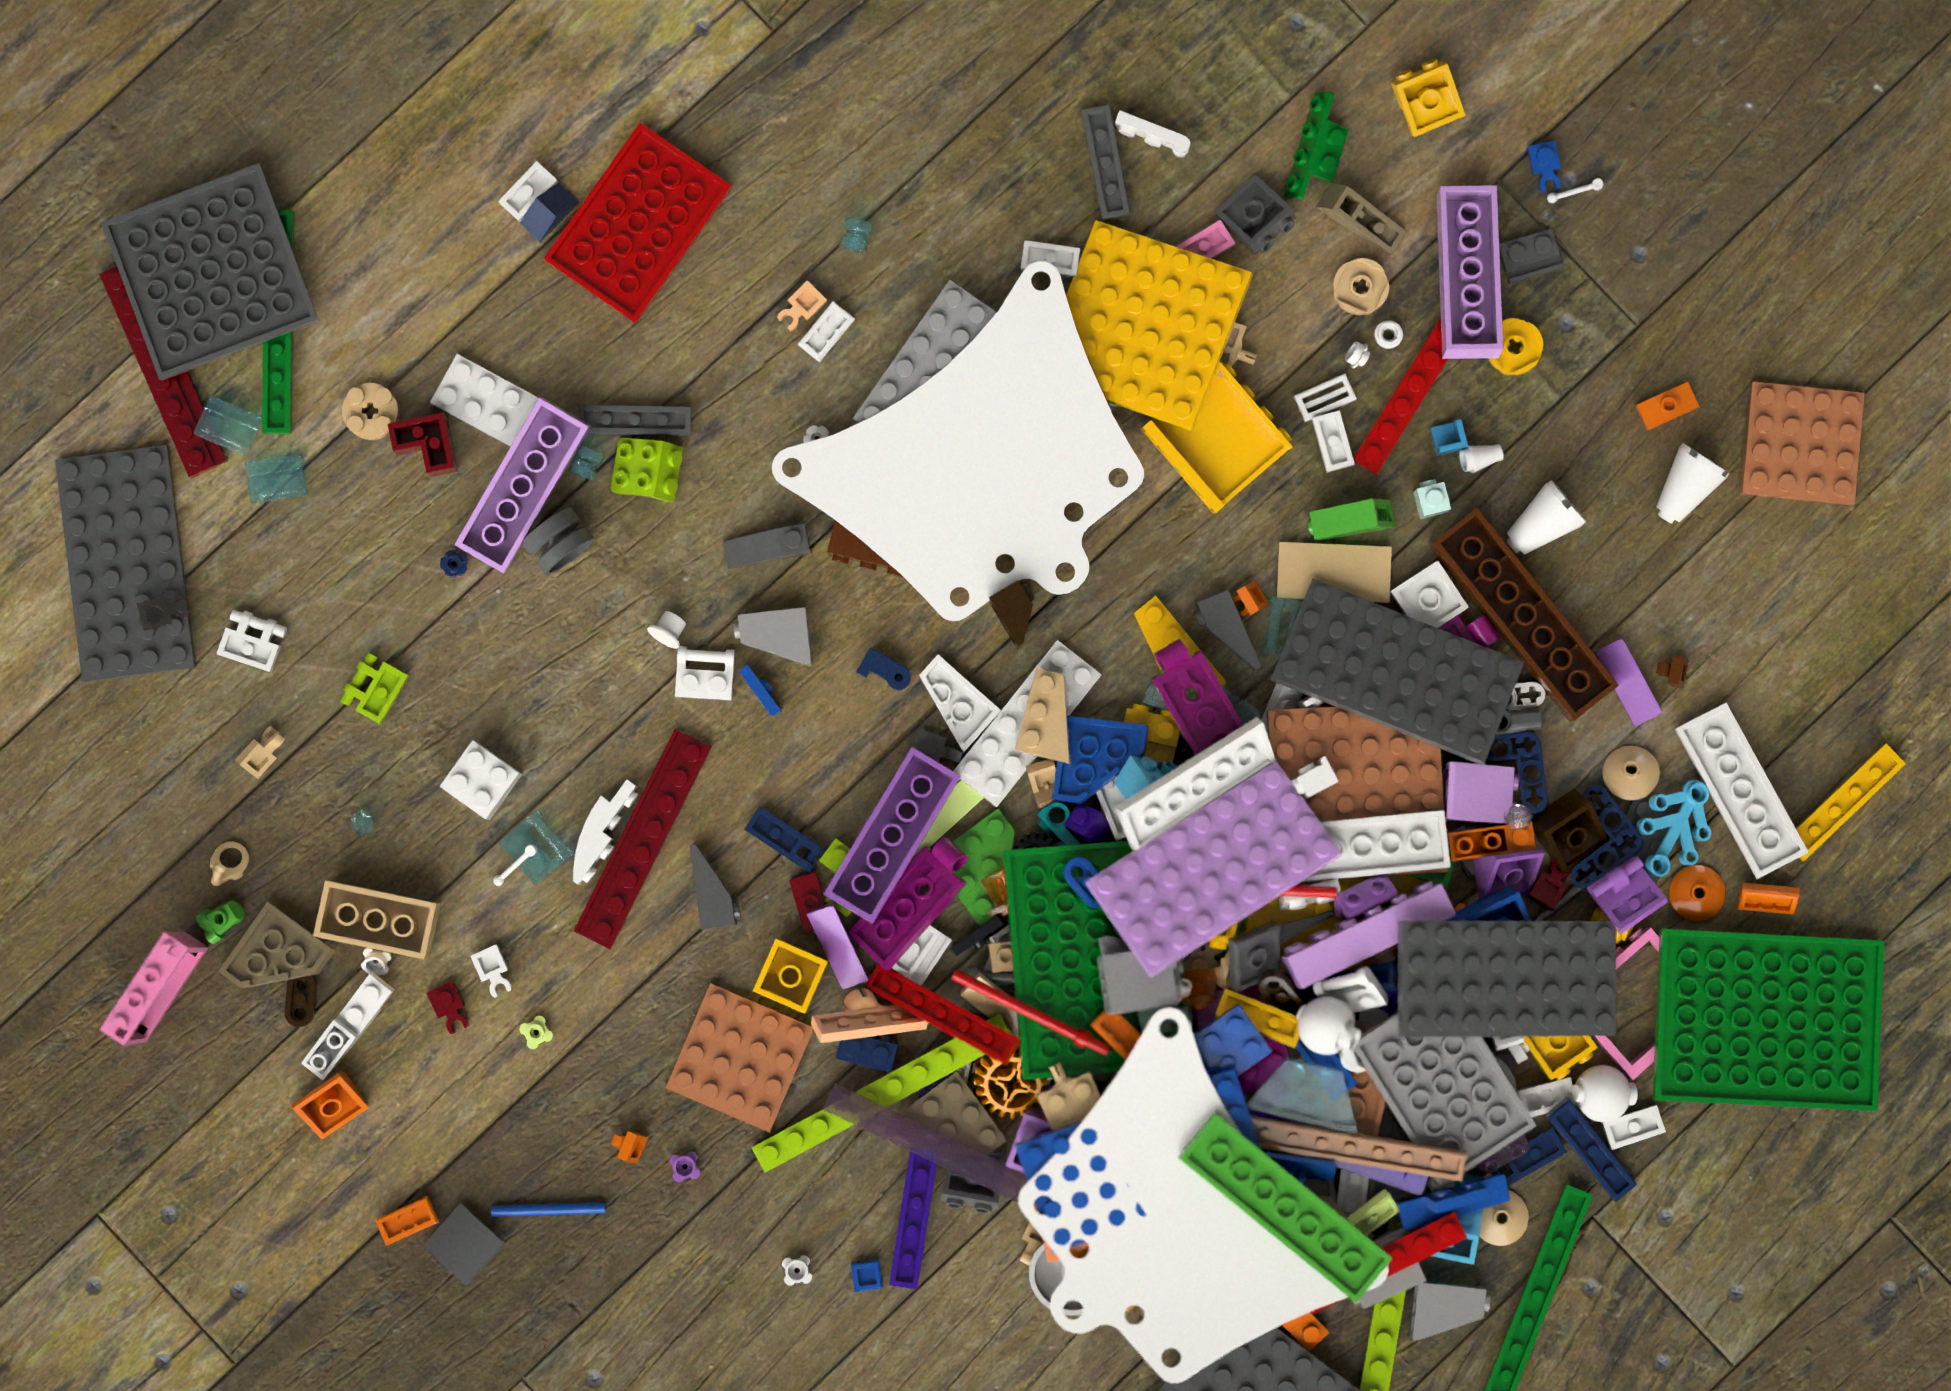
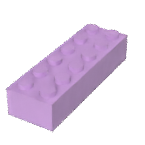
(1469, 272)
(522, 485)
(1363, 937)

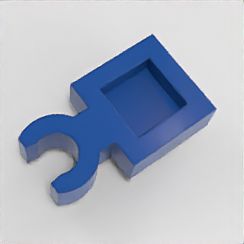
(1544, 161)

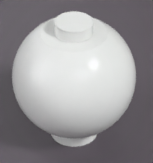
(1327, 1026)
(1603, 1093)

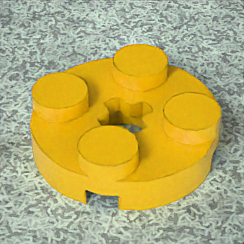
(1530, 351)

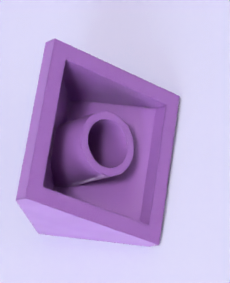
(1512, 869)

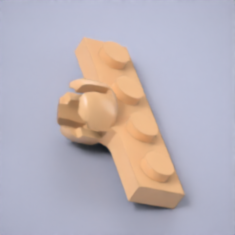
(864, 1019)

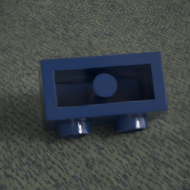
(869, 1051)

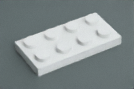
(484, 400)

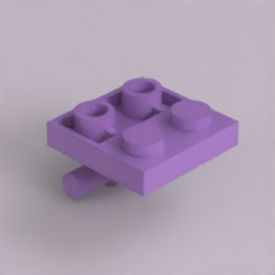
(1627, 894)

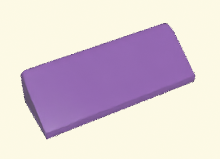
(1632, 687)
(837, 946)

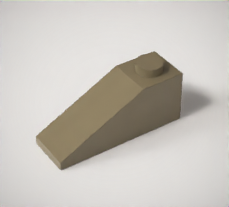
(1360, 217)

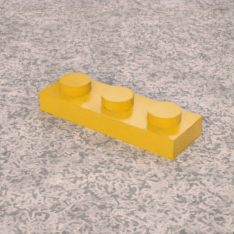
(1268, 1020)

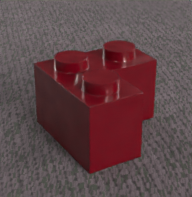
(431, 436)

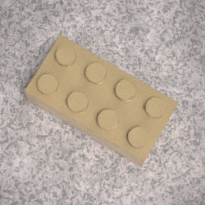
(377, 919)

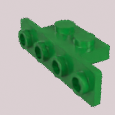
(1318, 148)

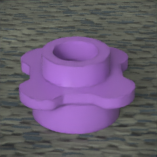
(680, 1173)

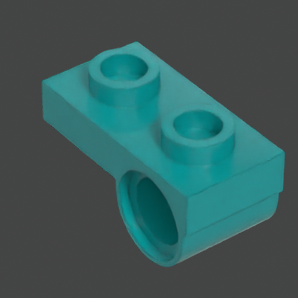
(1059, 830)

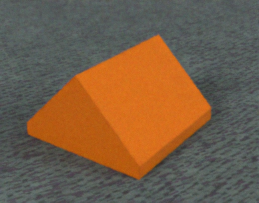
(331, 1105)

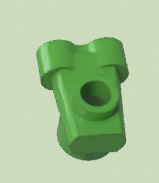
(219, 920)

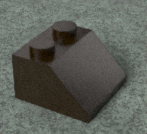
(1013, 609)
(1569, 830)

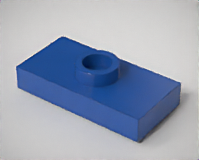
(761, 689)

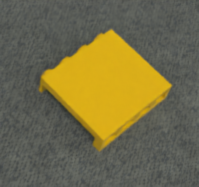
(1227, 445)

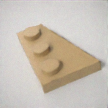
(1045, 723)

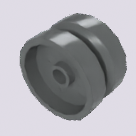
(558, 541)

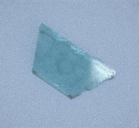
(1307, 1095)

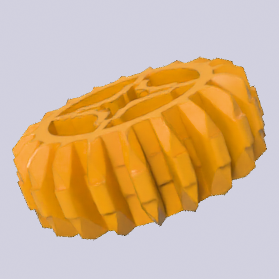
(1001, 1078)

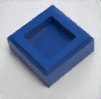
(866, 1275)

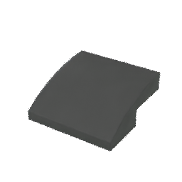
(464, 1244)

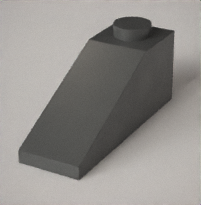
(767, 546)
(1224, 623)
(713, 898)

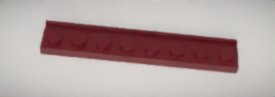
(174, 396)
(642, 839)

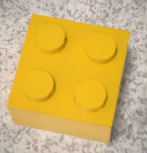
(790, 976)

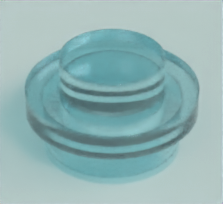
(362, 821)

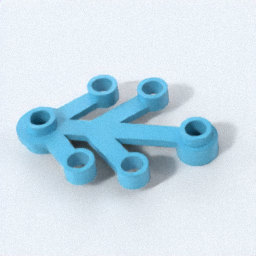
(1678, 826)

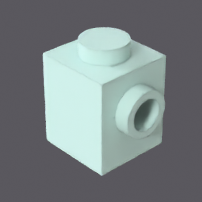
(1431, 499)

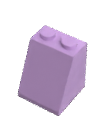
(1478, 792)

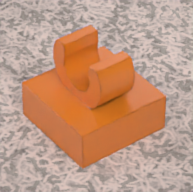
(1252, 598)
(630, 1146)

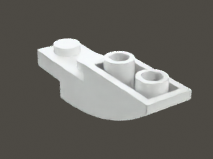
(593, 840)
(348, 1026)

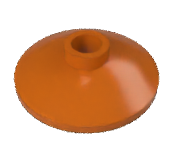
(1682, 893)

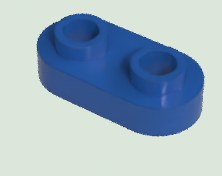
(1079, 884)

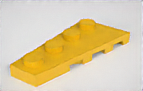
(1162, 629)

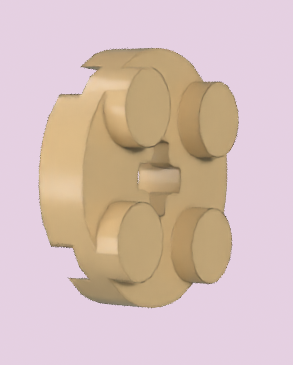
(1345, 293)
(358, 399)

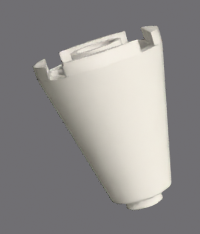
(1688, 484)
(1544, 520)

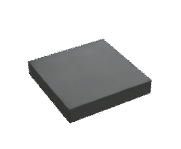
(1253, 955)

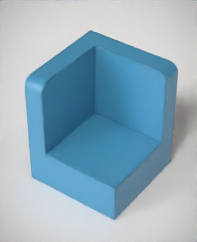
(1449, 438)

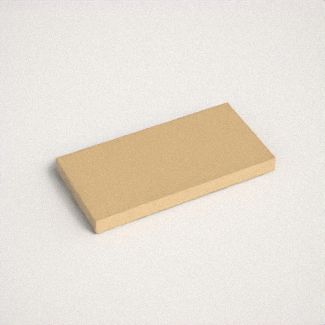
(1352, 568)

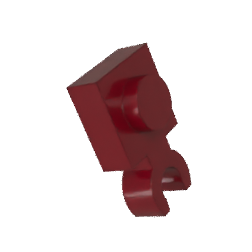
(1549, 888)
(446, 1003)

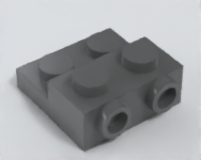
(1256, 215)
(963, 1191)

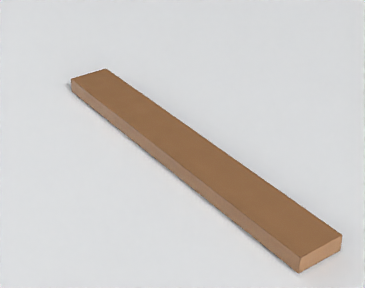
(1360, 1148)

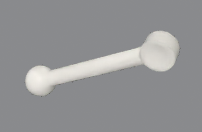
(1597, 184)
(530, 850)

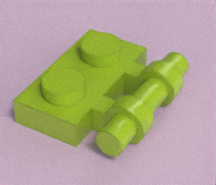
(380, 694)

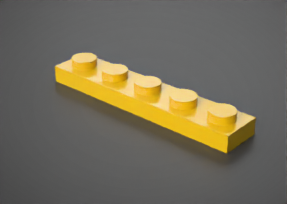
(1848, 798)

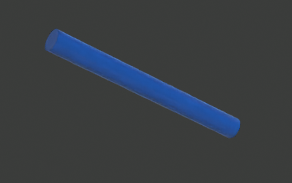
(548, 1209)

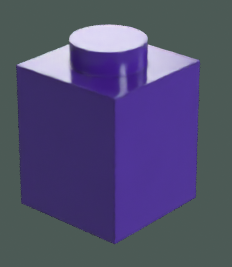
(1087, 825)

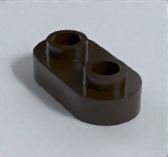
(1280, 992)
(300, 998)

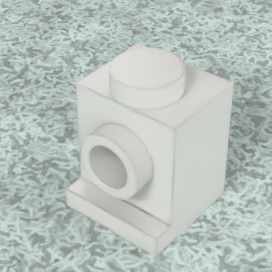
(1314, 778)

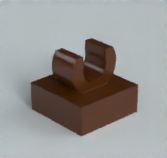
(1675, 671)

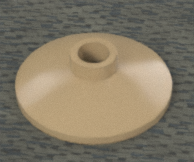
(1626, 785)
(1514, 1226)

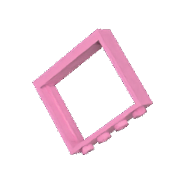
(154, 987)
(1646, 1057)

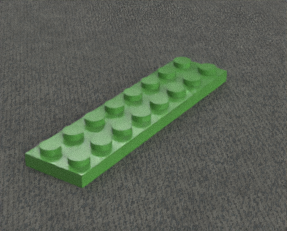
(1285, 1207)

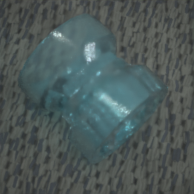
(856, 235)
(583, 468)

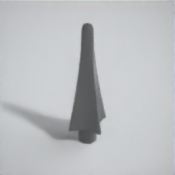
(1290, 929)

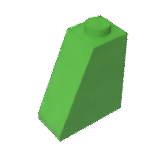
(1351, 519)

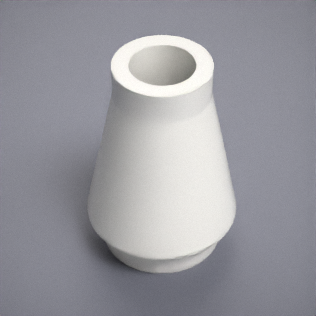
(1478, 457)

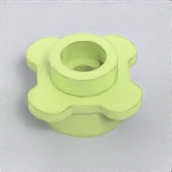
(528, 1031)

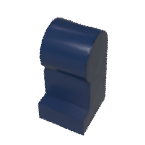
(895, 674)

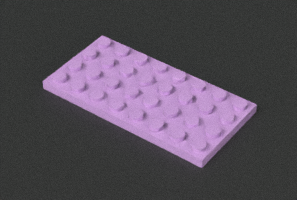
(1213, 869)

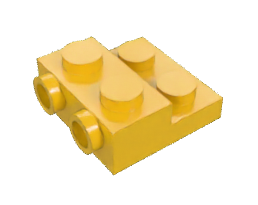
(1427, 97)
(1162, 732)
(1559, 1053)

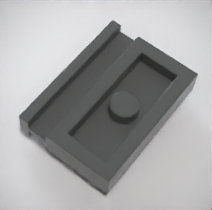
(1530, 256)

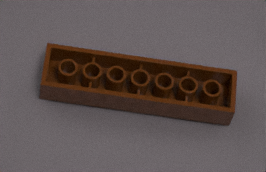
(1523, 615)

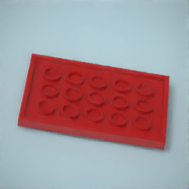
(637, 223)

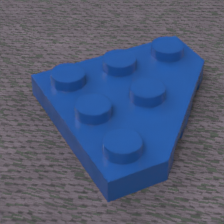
(1097, 756)

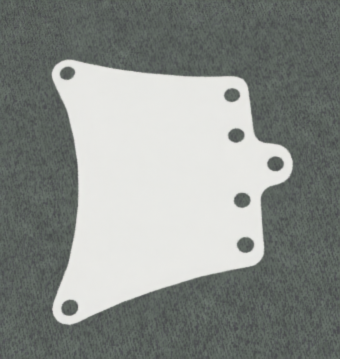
(981, 460)
(1196, 1258)

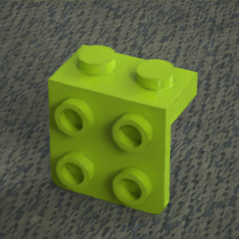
(647, 468)

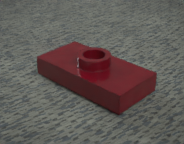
(807, 897)

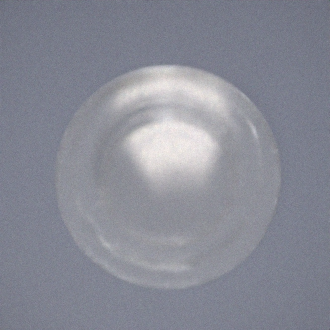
(1518, 816)

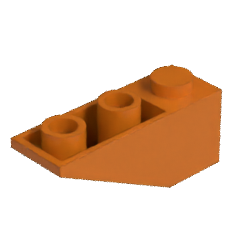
(1490, 842)

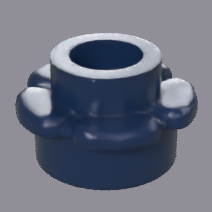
(459, 558)

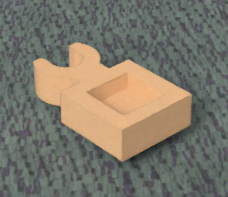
(804, 303)

